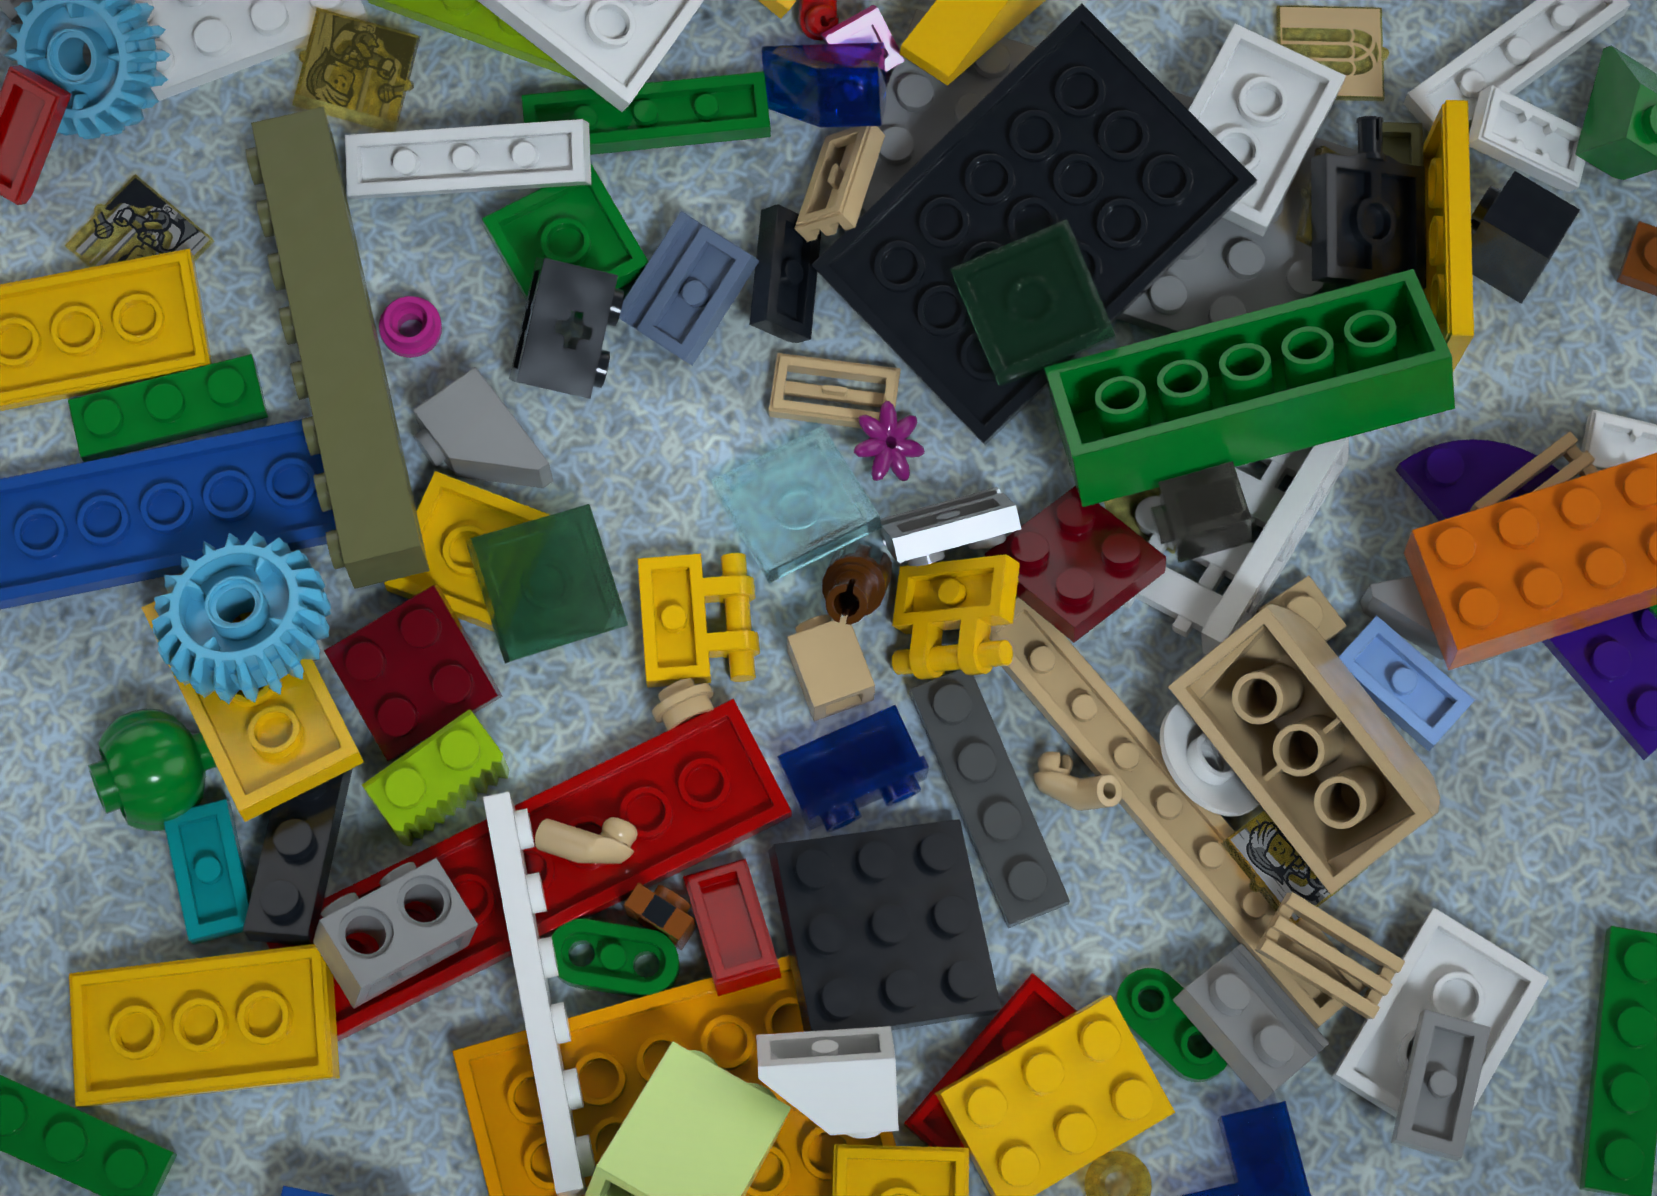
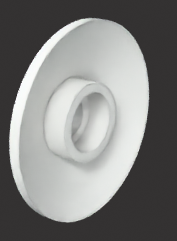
(1200, 767)

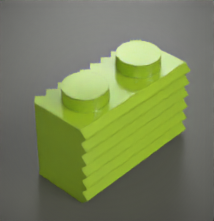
(437, 778)

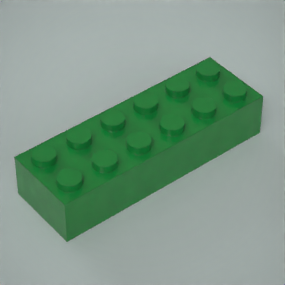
(1251, 386)

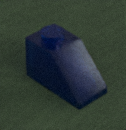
(827, 83)

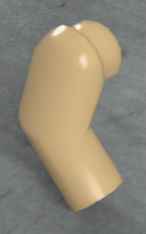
(1072, 791)
(587, 847)

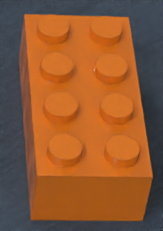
(1539, 563)

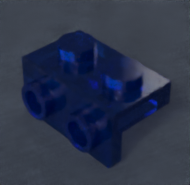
(853, 769)

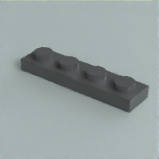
(989, 797)

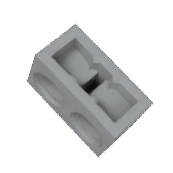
(403, 943)

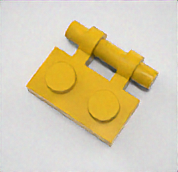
(955, 596)
(676, 623)

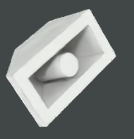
(835, 1077)

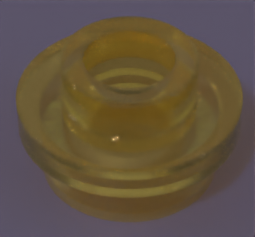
(1122, 1163)

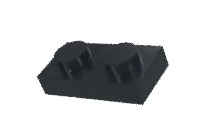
(784, 277)

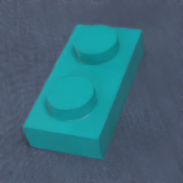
(209, 871)

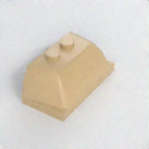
(1309, 744)

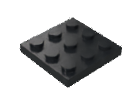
(884, 928)

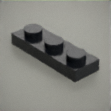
(296, 865)

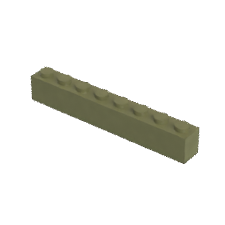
(338, 350)

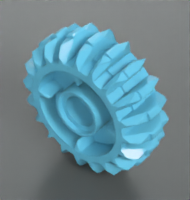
(121, 66)
(245, 655)

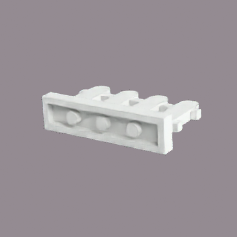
(1251, 565)

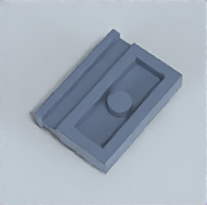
(687, 288)

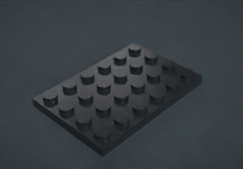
(1060, 138)

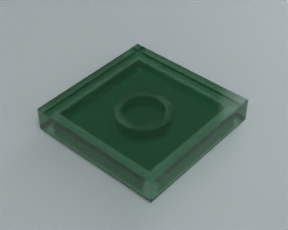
(1033, 303)
(546, 583)

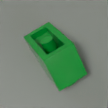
(1621, 118)

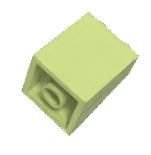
(690, 1133)

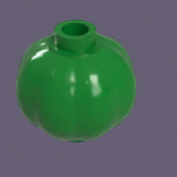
(150, 768)

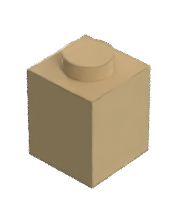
(830, 666)

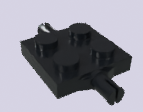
(1367, 213)

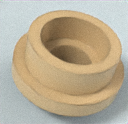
(682, 702)

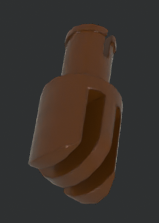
(855, 583)

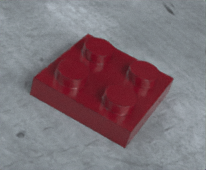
(1079, 564)
(412, 672)

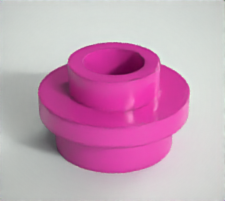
(410, 309)

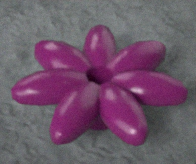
(889, 442)

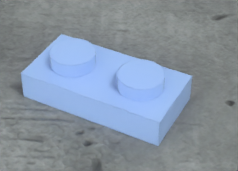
(1405, 683)

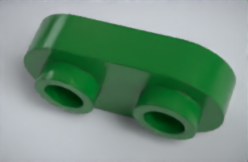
(615, 956)
(1167, 1029)

